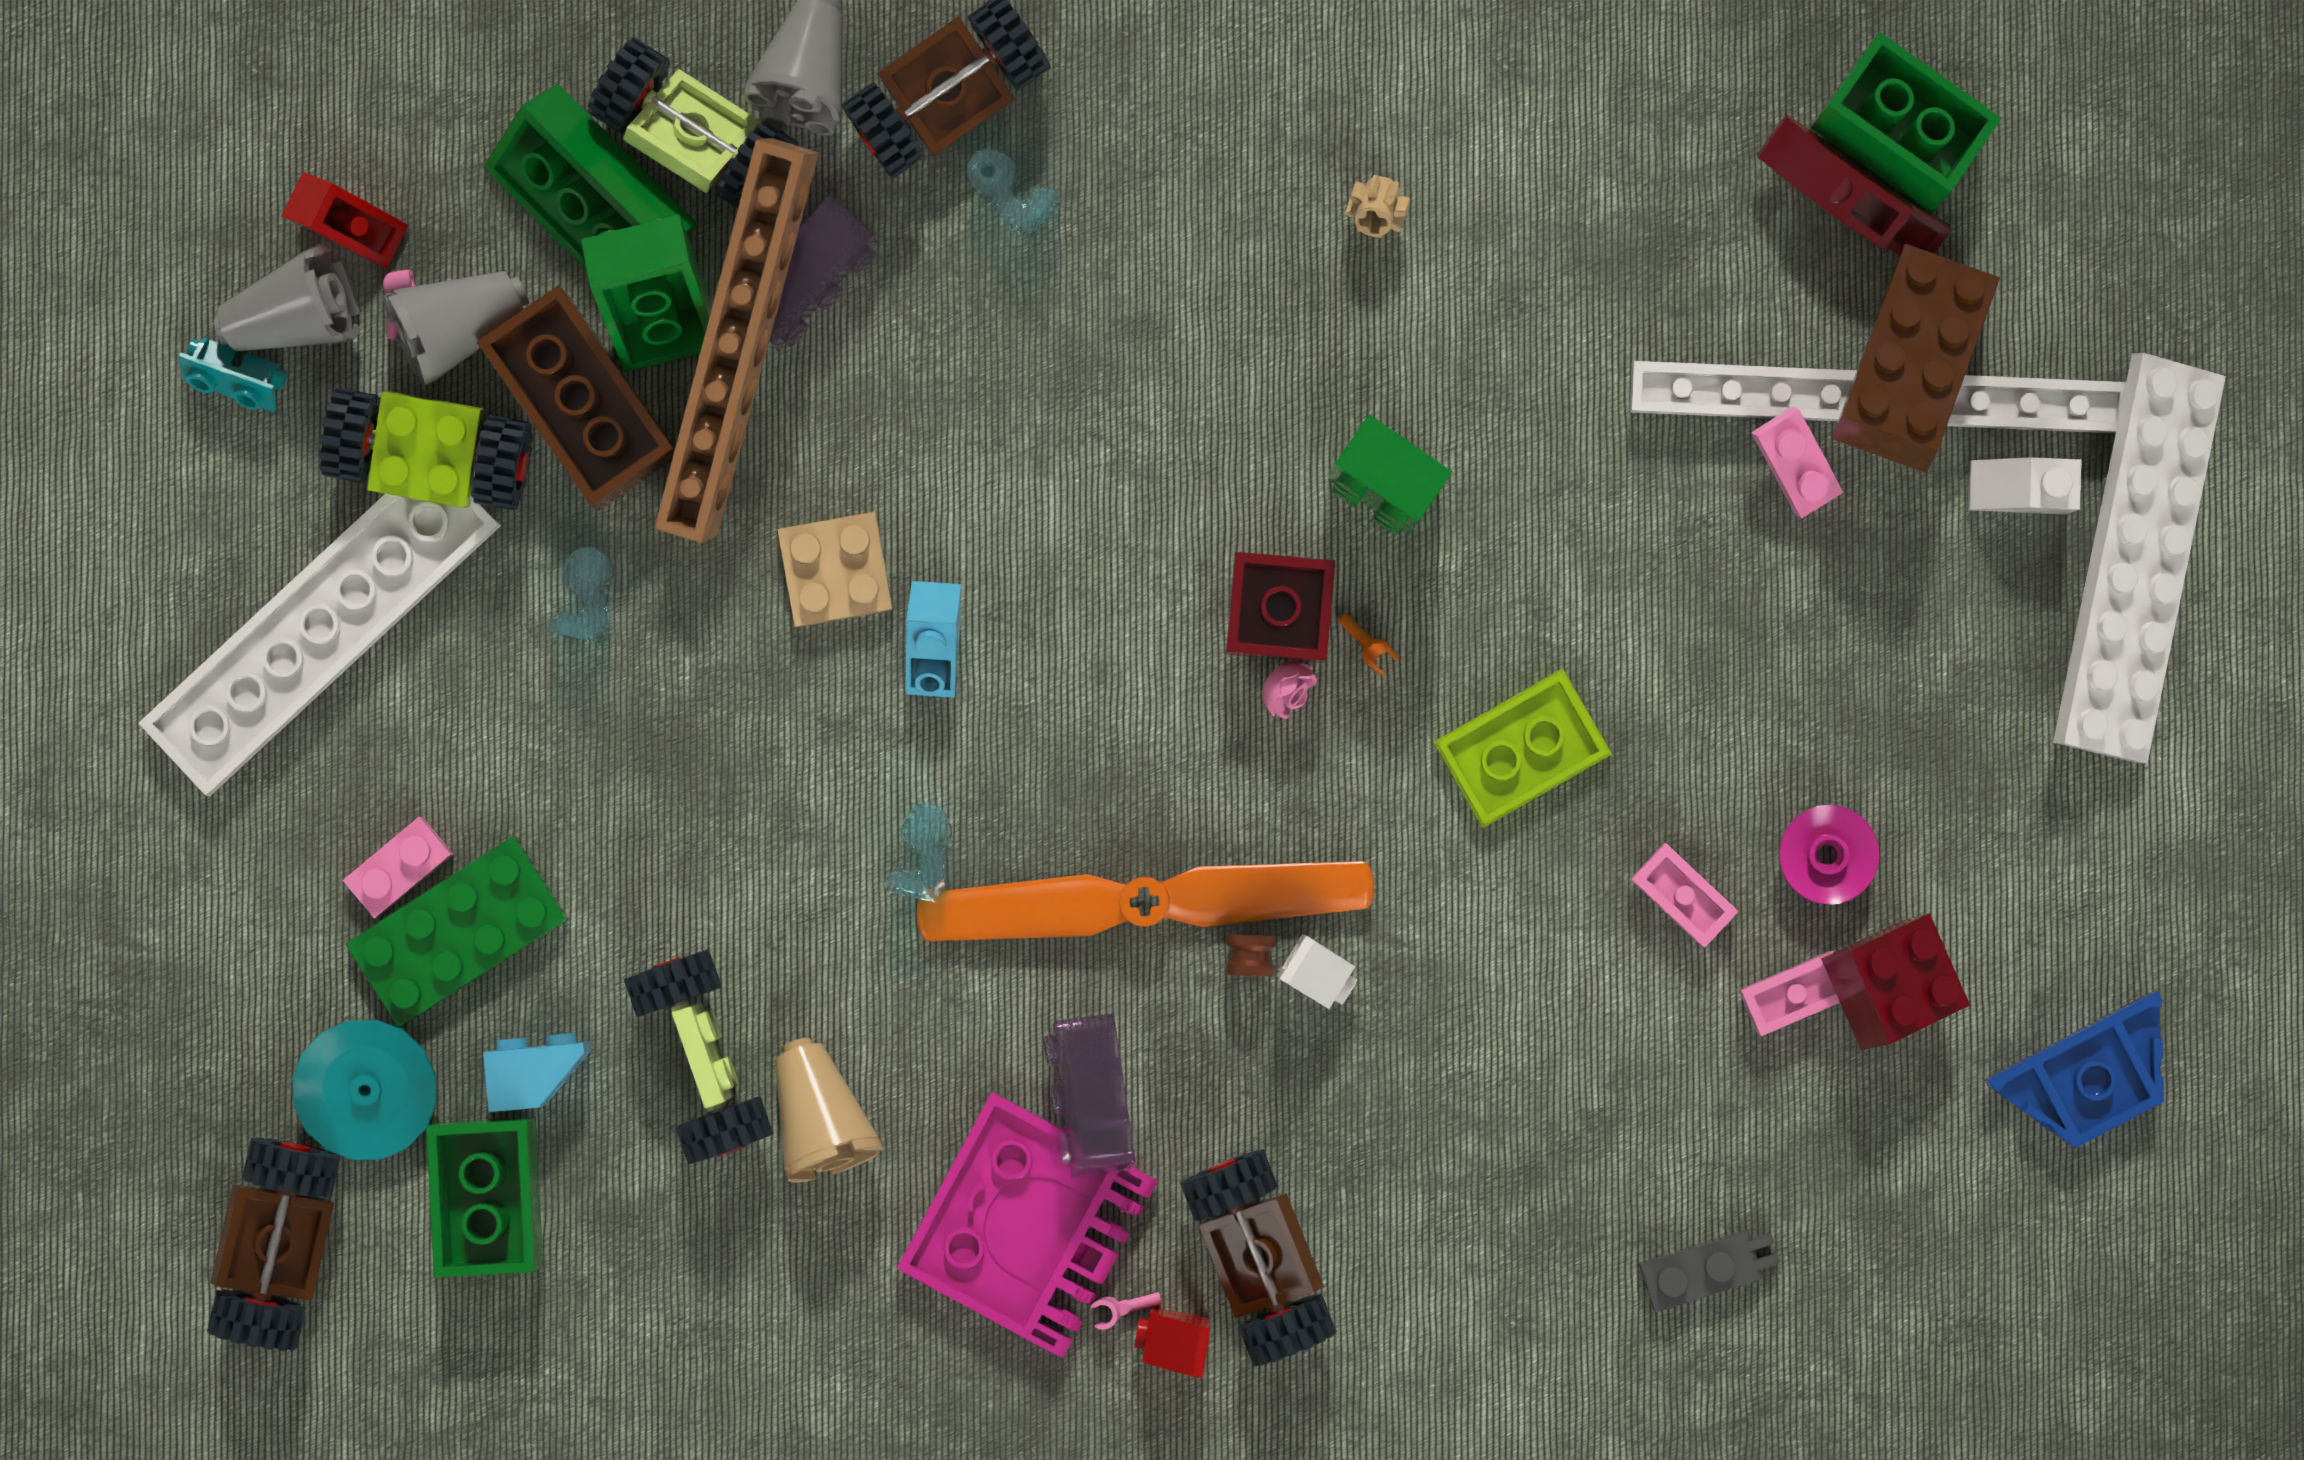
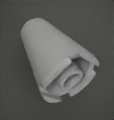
(292, 306)
(447, 318)

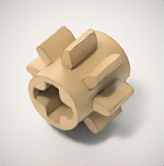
(1377, 206)

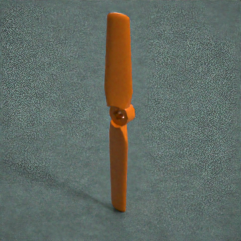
(1197, 897)

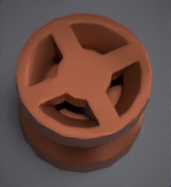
(1250, 955)

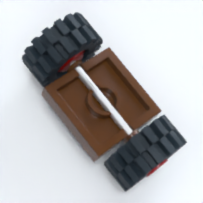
(946, 86)
(272, 1244)
(1260, 1257)

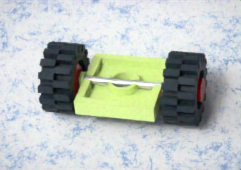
(680, 125)
(724, 1128)

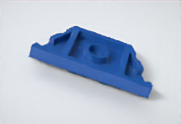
(2092, 1075)

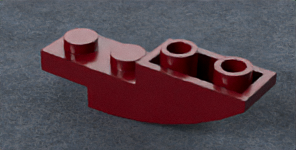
(1849, 190)

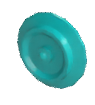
(364, 1089)

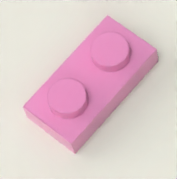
(1797, 462)
(398, 867)
(1684, 895)
(1789, 995)

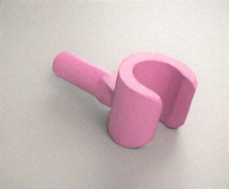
(393, 281)
(1124, 1307)

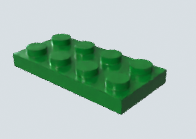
(456, 931)

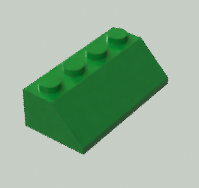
(575, 174)

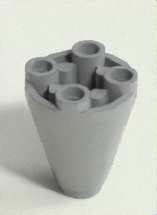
(801, 70)

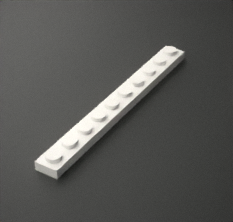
(1822, 394)

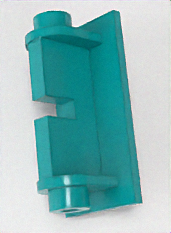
(209, 369)

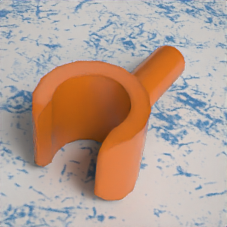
(1371, 647)

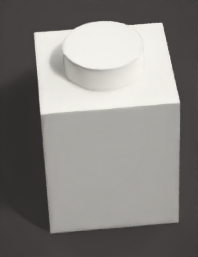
(2025, 485)
(1318, 972)

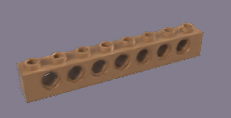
(736, 339)

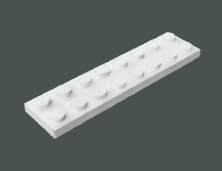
(2139, 558)
(312, 633)

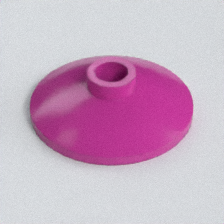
(1854, 851)

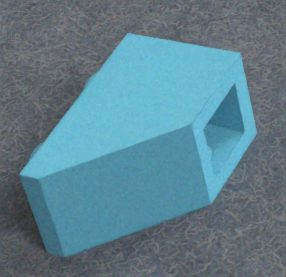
(933, 638)
(530, 1075)

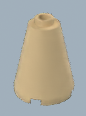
(819, 1115)

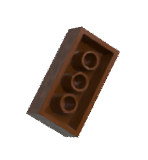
(1916, 358)
(577, 398)

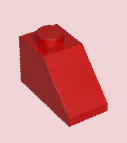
(344, 219)
(1174, 1341)

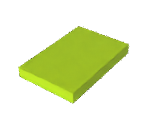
(1522, 748)

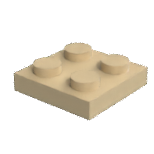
(835, 569)

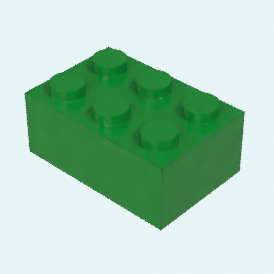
(1905, 123)
(648, 291)
(1387, 476)
(484, 1197)

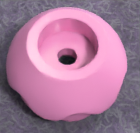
(1287, 688)

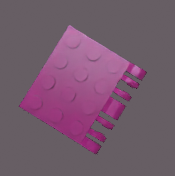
(1016, 1222)

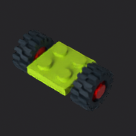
(425, 449)

